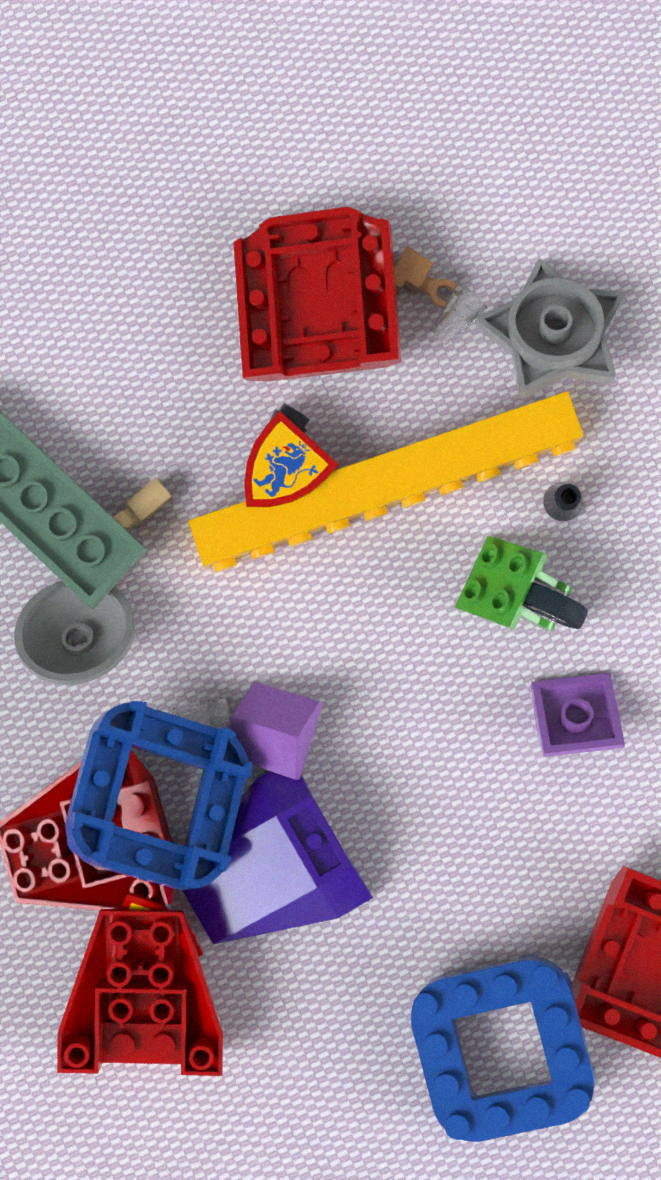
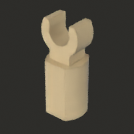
(144, 504)

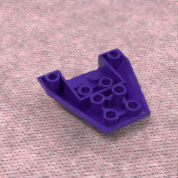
(282, 867)

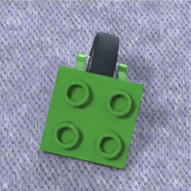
(504, 583)

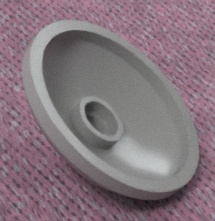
(59, 621)

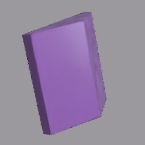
(576, 715)
(276, 728)

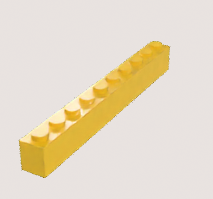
(391, 479)

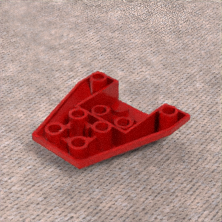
(51, 874)
(140, 998)

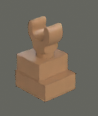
(412, 275)

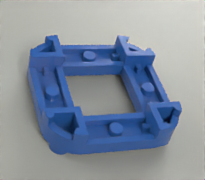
(215, 810)
(560, 1031)

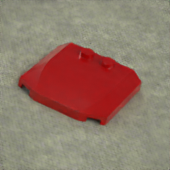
(317, 296)
(621, 966)

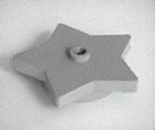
(555, 330)

